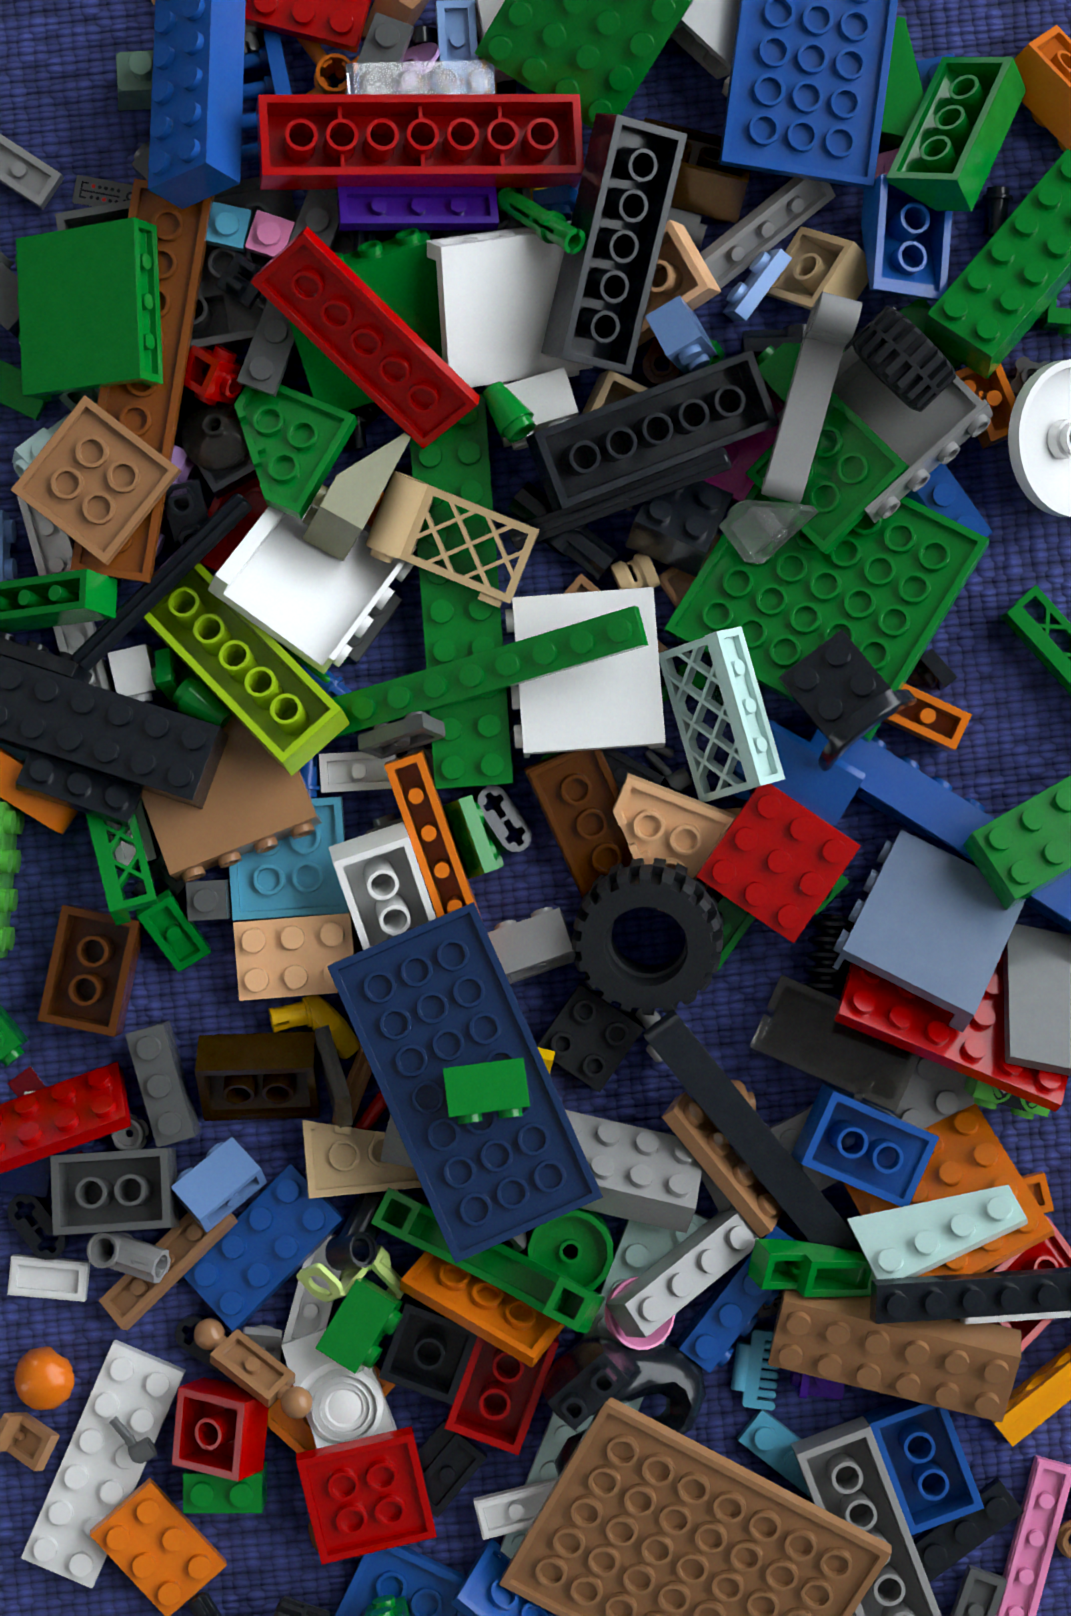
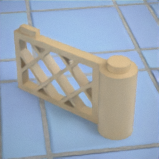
(400, 526)

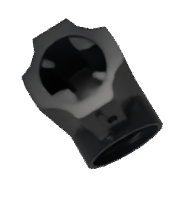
(357, 1241)

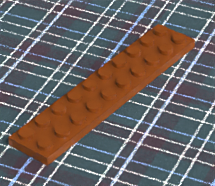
(154, 410)

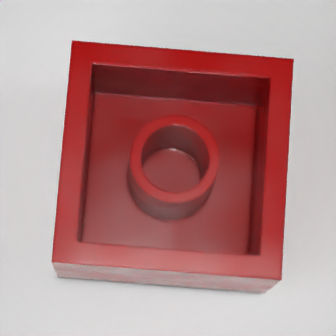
(219, 1429)

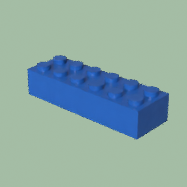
(196, 99)

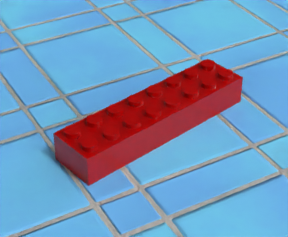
(419, 140)

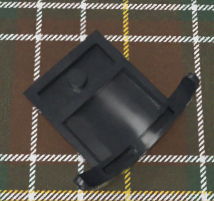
(842, 695)

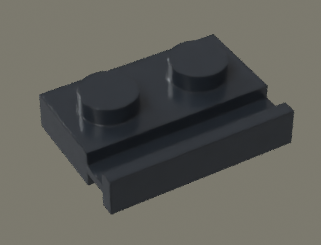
(447, 1465)

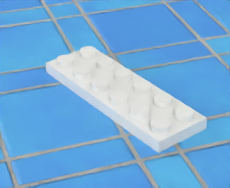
(97, 1463)

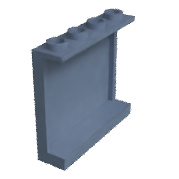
(929, 927)

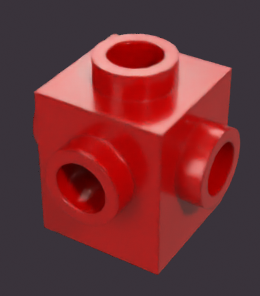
(213, 374)

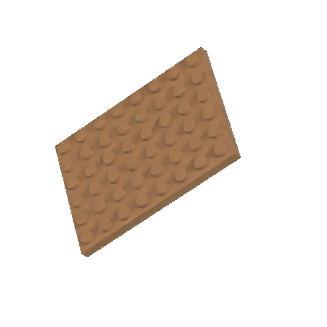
(681, 1531)

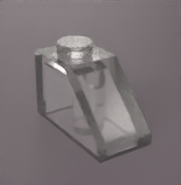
(763, 526)

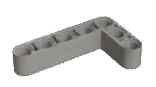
(825, 336)

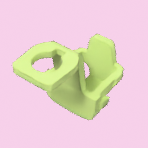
(339, 1289)

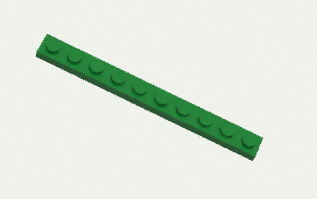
(493, 670)

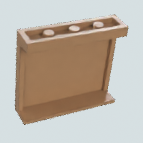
(246, 810)

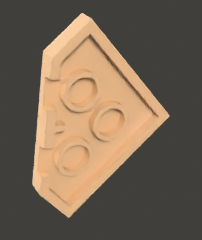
(668, 824)

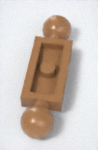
(253, 1368)

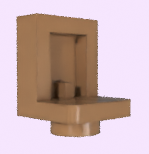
(27, 1439)

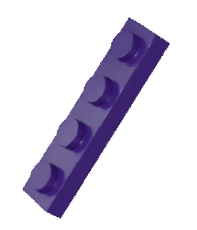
(417, 208)

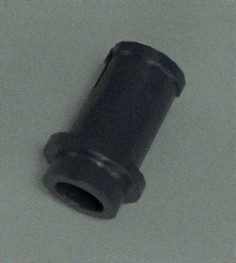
(996, 208)

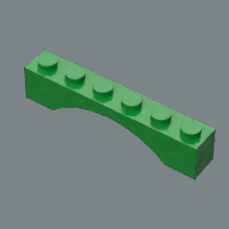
(499, 1265)

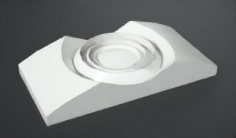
(344, 1403)

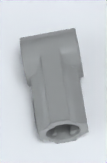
(129, 1255)

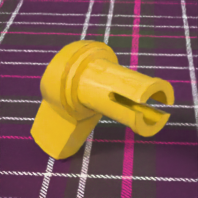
(316, 1013)

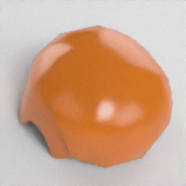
(43, 1378)

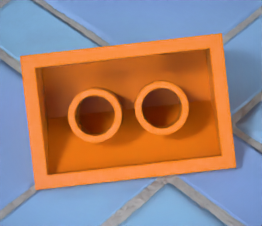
(1047, 80)

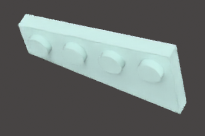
(931, 1233)

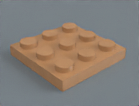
(96, 480)

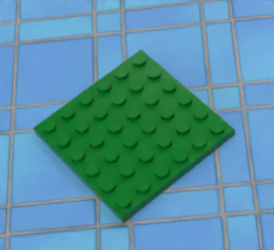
(879, 585)

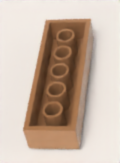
(921, 1361)

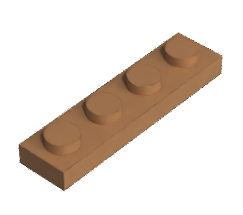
(723, 1164)
(186, 1245)

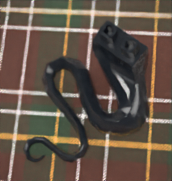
(606, 1369)

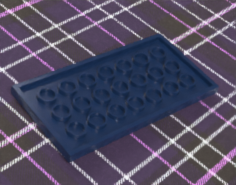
(446, 1003)

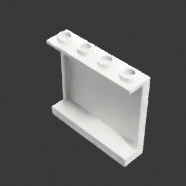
(497, 304)
(303, 592)
(594, 704)

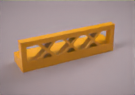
(1037, 1398)

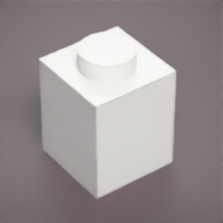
(132, 672)

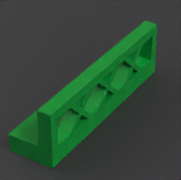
(1037, 637)
(109, 867)

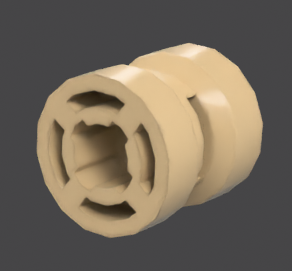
(642, 570)

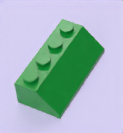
(958, 131)

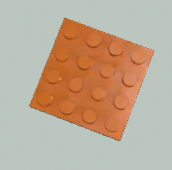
(965, 1162)

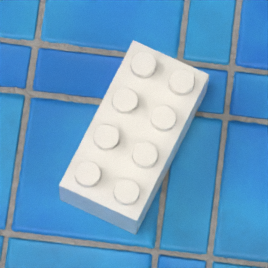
(382, 884)

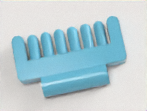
(748, 1371)

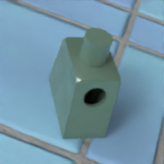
(134, 79)

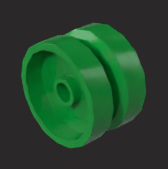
(585, 1231)

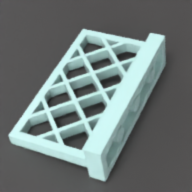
(741, 708)

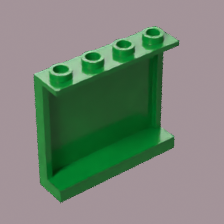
(406, 283)
(89, 308)

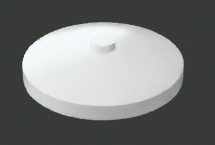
(1042, 438)

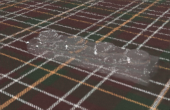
(421, 77)

